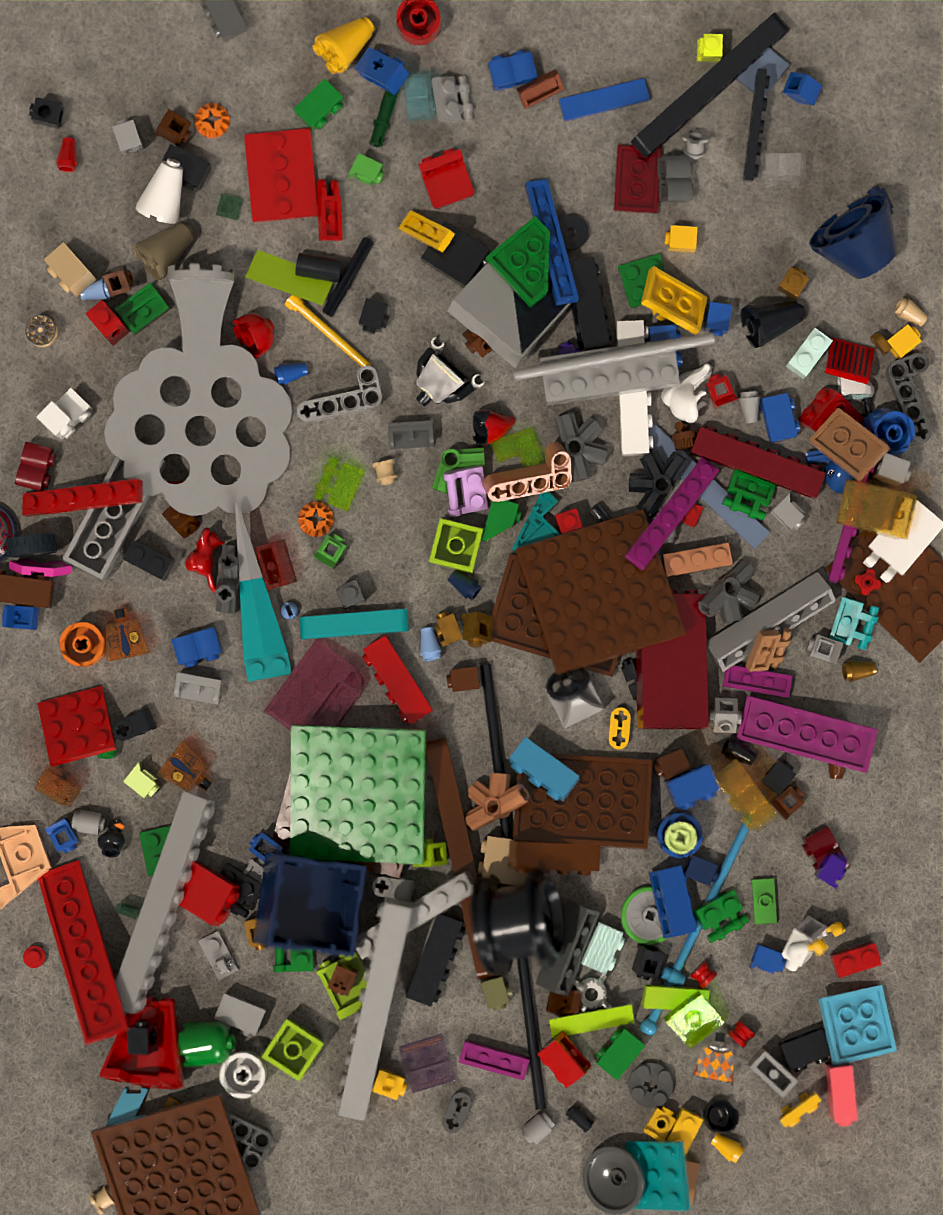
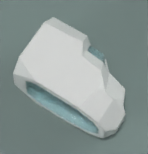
(854, 390)

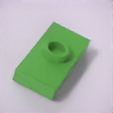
(764, 901)

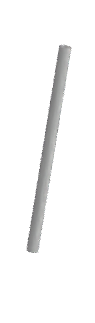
(614, 356)

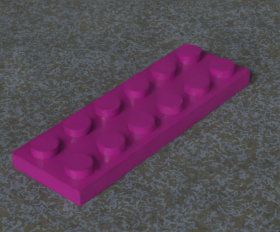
(807, 734)

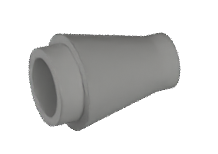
(749, 404)

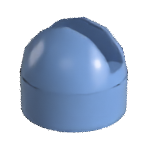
(293, 607)

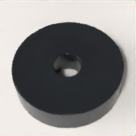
(581, 231)

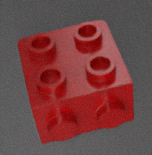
(446, 178)
(822, 408)

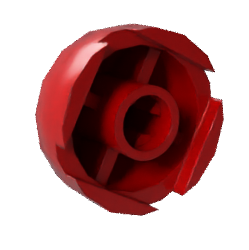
(252, 330)

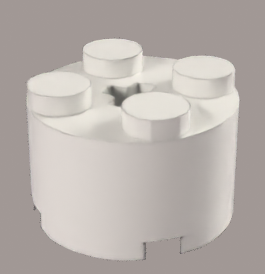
(233, 1081)

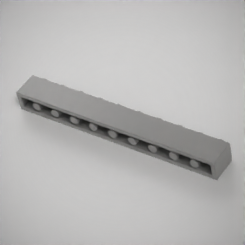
(162, 900)
(375, 1008)

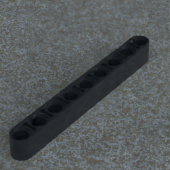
(710, 85)

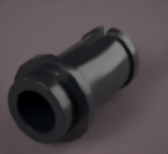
(579, 1118)

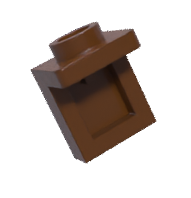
(182, 523)
(564, 1005)

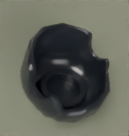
(712, 1118)

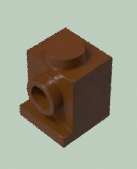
(174, 121)
(118, 280)

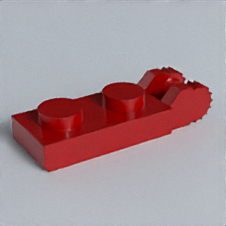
(329, 211)

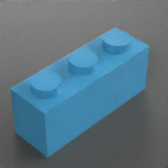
(543, 770)

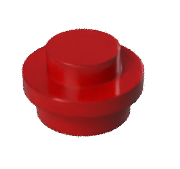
(34, 956)

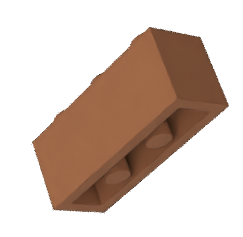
(697, 560)

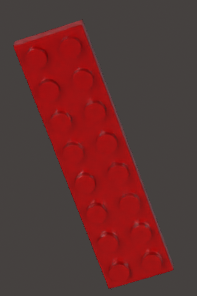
(83, 953)

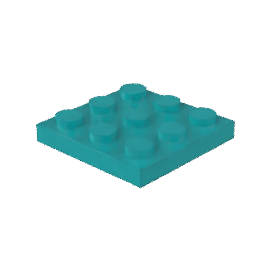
(663, 1173)

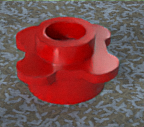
(861, 581)

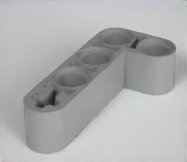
(339, 400)

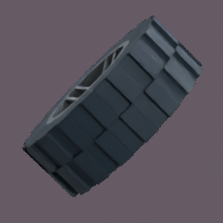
(31, 545)

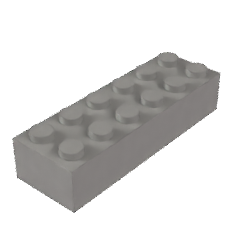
(610, 379)
(105, 531)

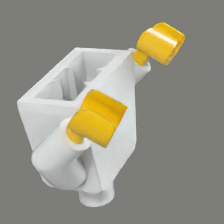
(807, 940)

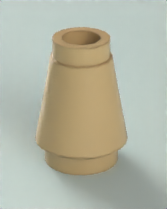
(909, 311)

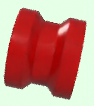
(703, 974)
(741, 1034)

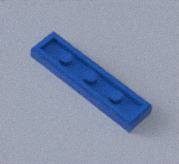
(604, 99)

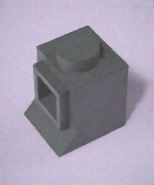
(350, 594)

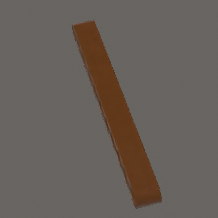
(454, 829)

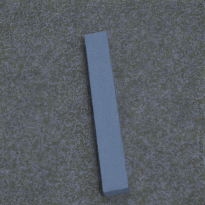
(713, 495)

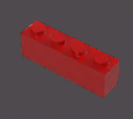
(397, 680)

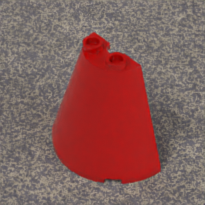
(157, 1070)

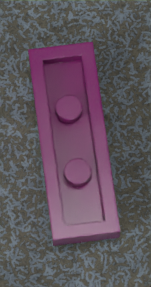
(757, 681)
(494, 1059)

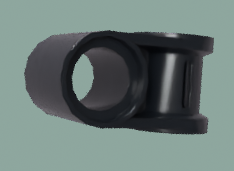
(138, 724)

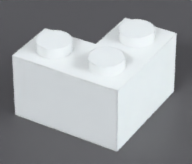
(65, 414)

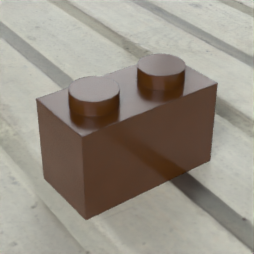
(671, 764)

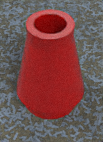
(67, 155)

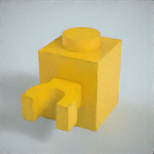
(389, 1084)

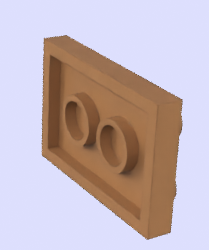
(849, 444)

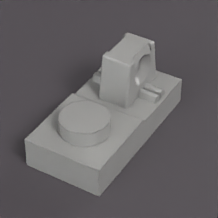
(218, 955)

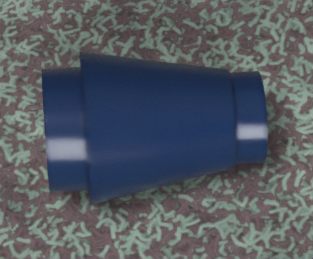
(465, 585)

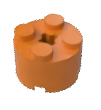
(71, 648)

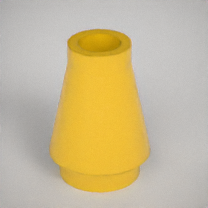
(728, 1148)

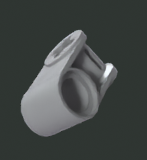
(397, 888)

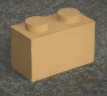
(69, 269)

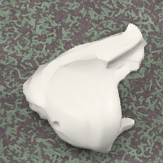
(682, 398)

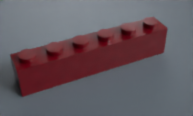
(757, 462)

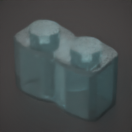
(419, 97)

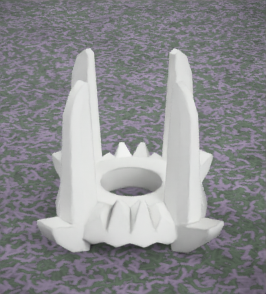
(601, 989)

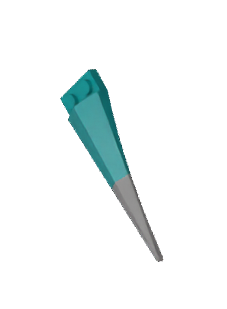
(262, 639)

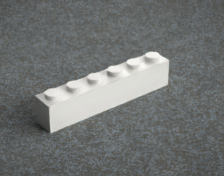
(633, 406)

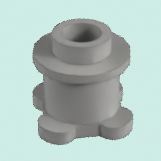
(695, 144)

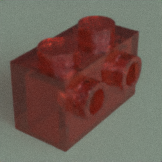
(276, 564)

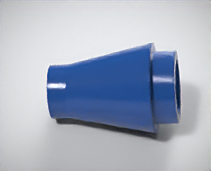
(289, 372)

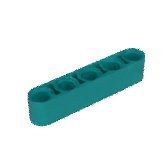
(354, 624)

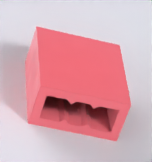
(841, 1093)

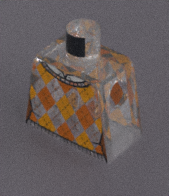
(714, 1061)

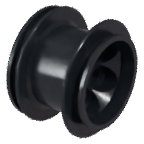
(517, 922)

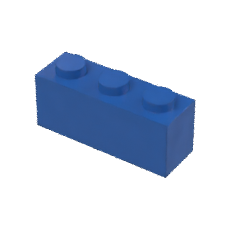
(673, 902)

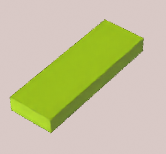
(668, 996)

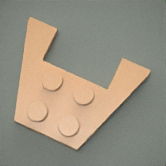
(23, 859)

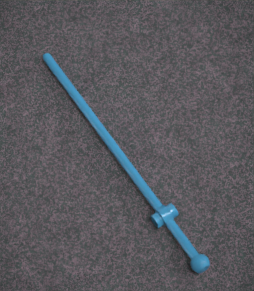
(673, 975)

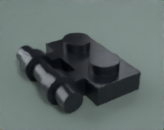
(248, 890)

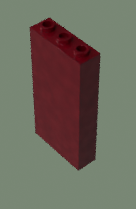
(674, 674)

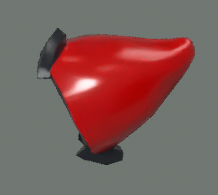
(490, 426)

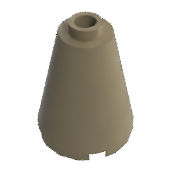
(163, 249)

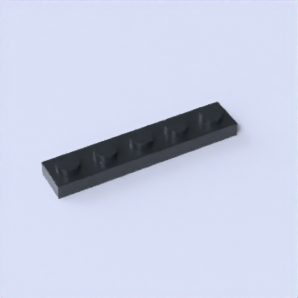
(756, 125)

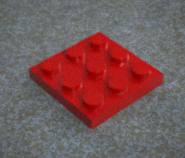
(76, 726)

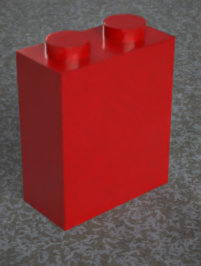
(209, 894)

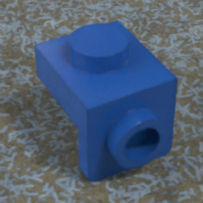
(20, 617)

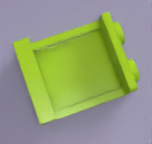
(344, 1004)

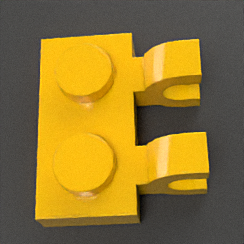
(792, 1115)

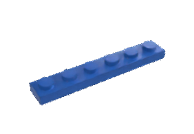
(559, 270)

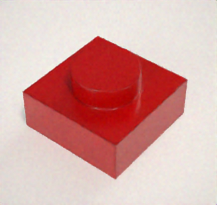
(692, 515)

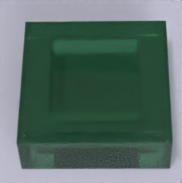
(229, 207)
(127, 910)

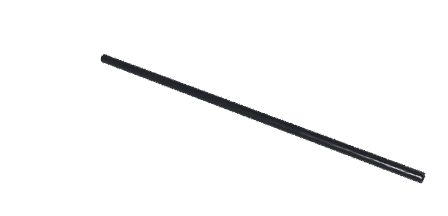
(506, 832)

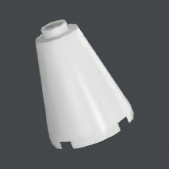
(163, 193)

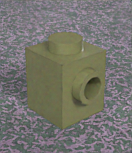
(496, 992)

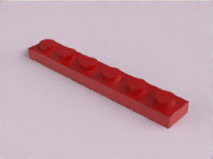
(82, 497)

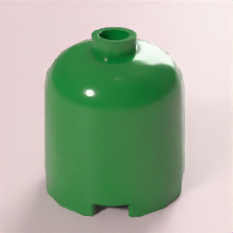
(205, 1043)

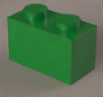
(319, 105)
(619, 1053)

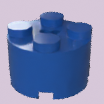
(892, 428)
(678, 817)

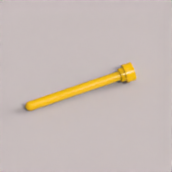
(297, 304)

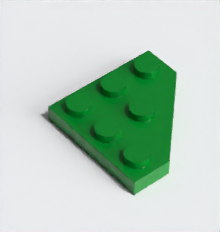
(524, 261)

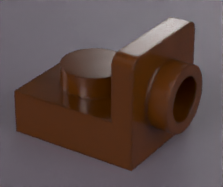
(342, 979)

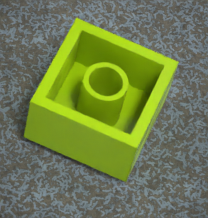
(455, 545)
(293, 1049)

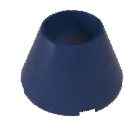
(859, 239)

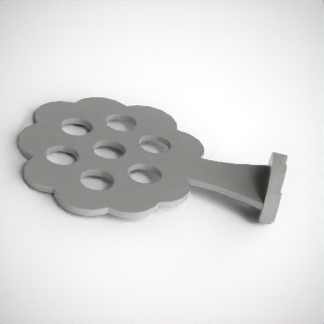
(200, 308)

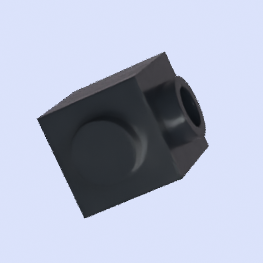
(373, 316)

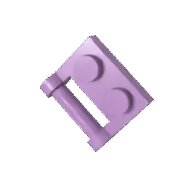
(472, 490)

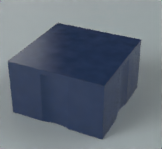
(309, 904)

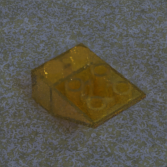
(877, 509)

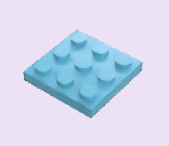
(857, 1025)

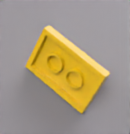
(674, 300)

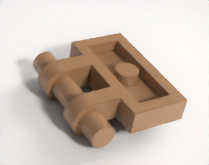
(768, 649)

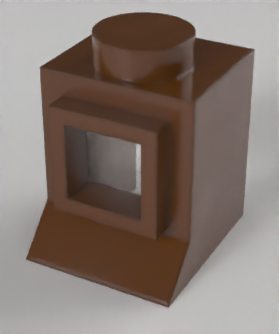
(788, 801)

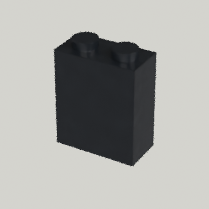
(460, 258)

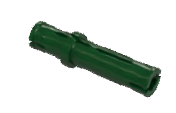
(382, 123)

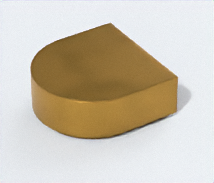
(880, 343)

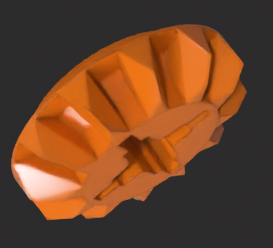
(221, 125)
(323, 526)

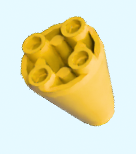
(343, 43)

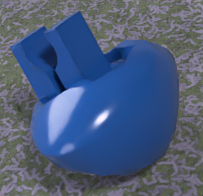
(836, 477)

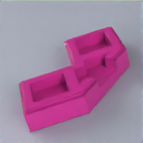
(28, 566)

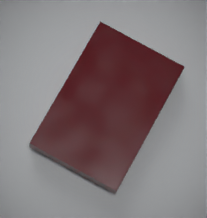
(636, 181)

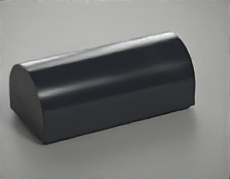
(318, 267)

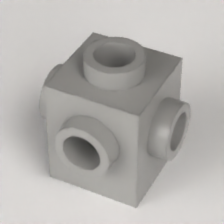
(725, 720)

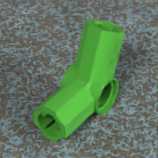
(465, 458)

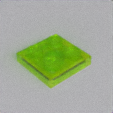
(694, 1019)

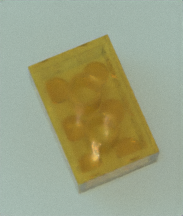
(745, 796)

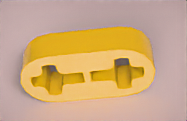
(625, 729)

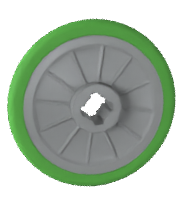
(634, 920)

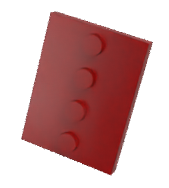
(281, 175)

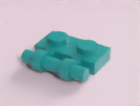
(847, 621)

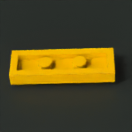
(426, 231)

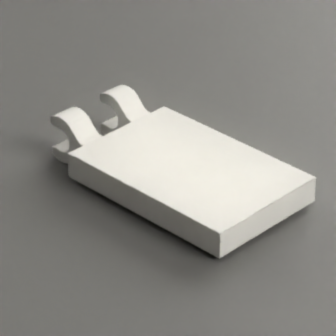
(902, 553)

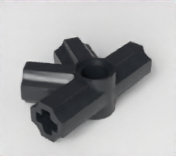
(648, 482)

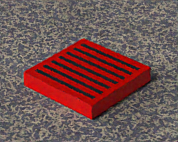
(849, 361)

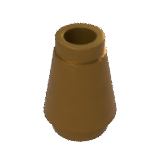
(858, 670)

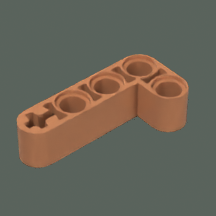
(501, 485)

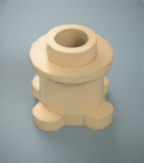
(385, 472)
(102, 1200)

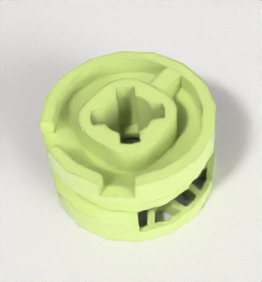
(680, 837)

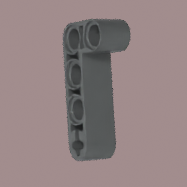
(913, 400)
(250, 1139)

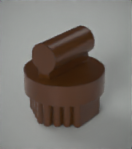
(684, 438)

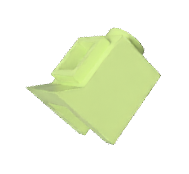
(142, 781)

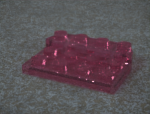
(317, 690)

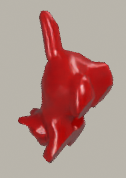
(202, 558)

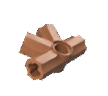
(489, 797)

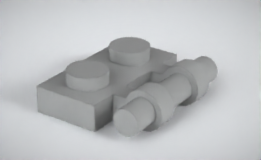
(447, 102)

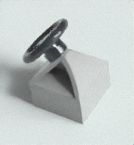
(573, 697)

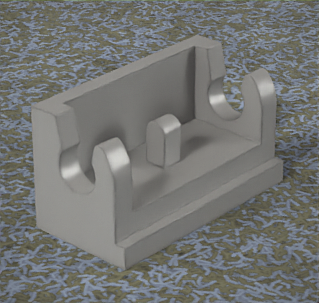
(198, 688)

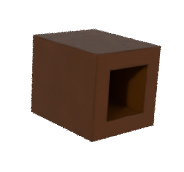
(463, 679)

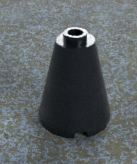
(770, 320)

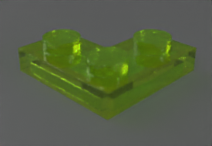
(519, 444)

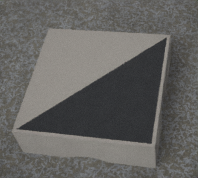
(502, 317)

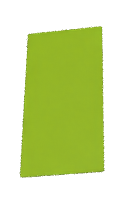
(281, 276)
(592, 1021)

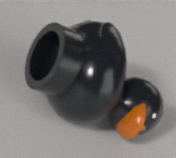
(112, 841)

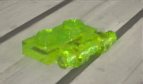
(345, 486)

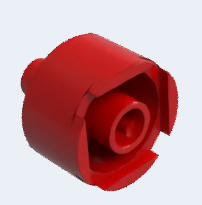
(423, 32)

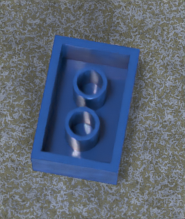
(691, 786)

